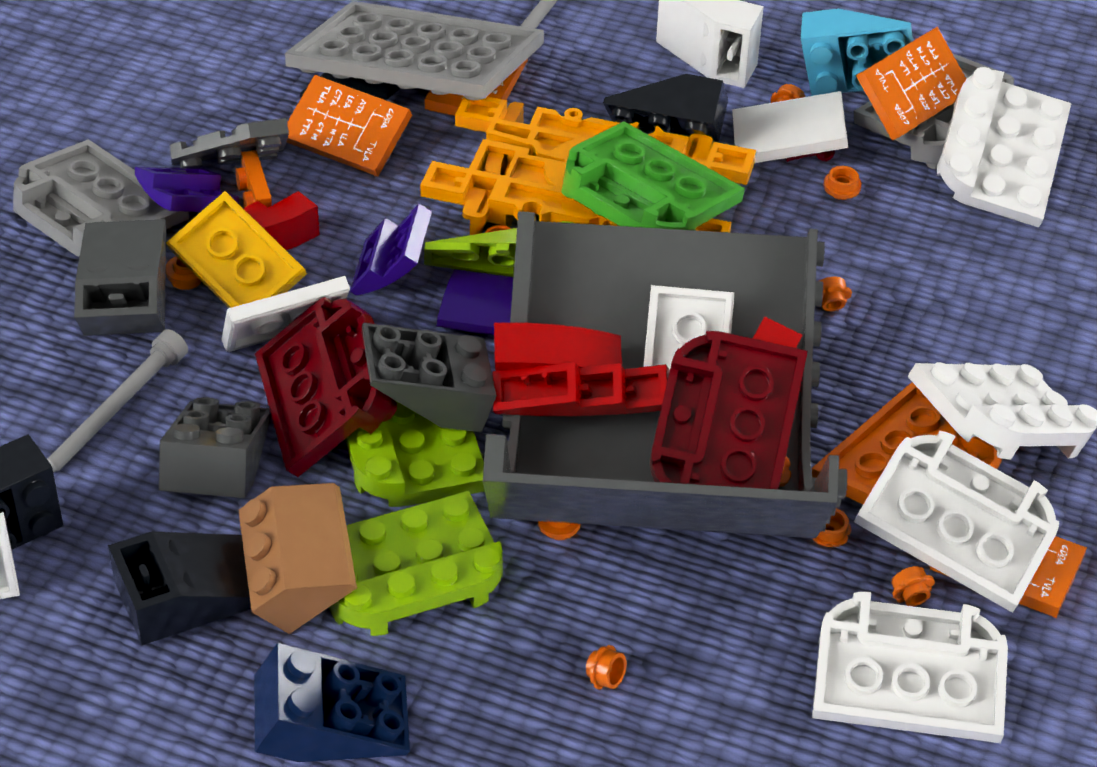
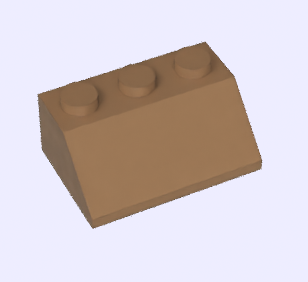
(296, 553)

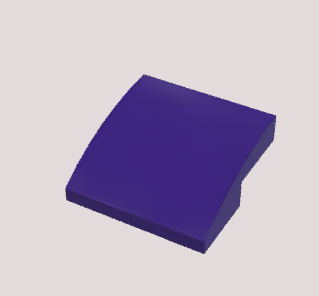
(180, 187)
(391, 251)
(476, 301)

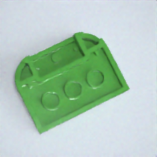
(645, 182)

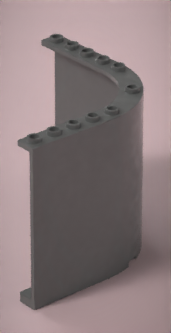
(600, 464)

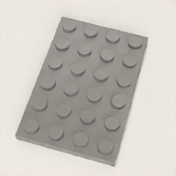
(415, 49)

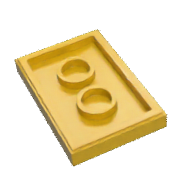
(235, 254)

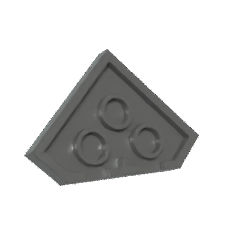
(263, 136)

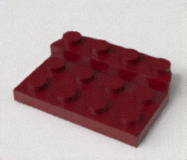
(320, 382)
(727, 412)

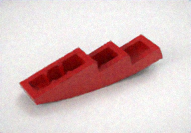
(577, 391)

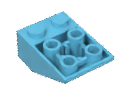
(844, 43)

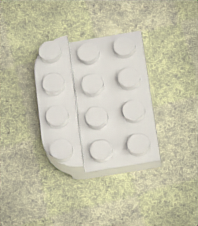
(1003, 147)
(1005, 406)
(961, 517)
(912, 669)

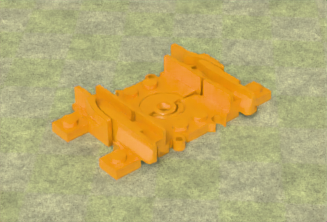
(526, 163)

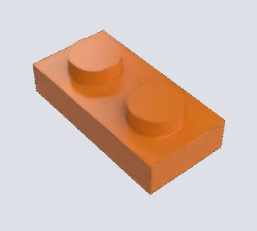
(252, 180)

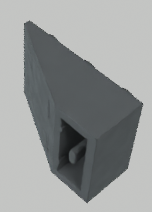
(121, 278)
(432, 374)
(213, 448)

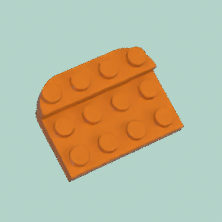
(875, 441)

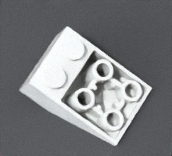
(713, 36)

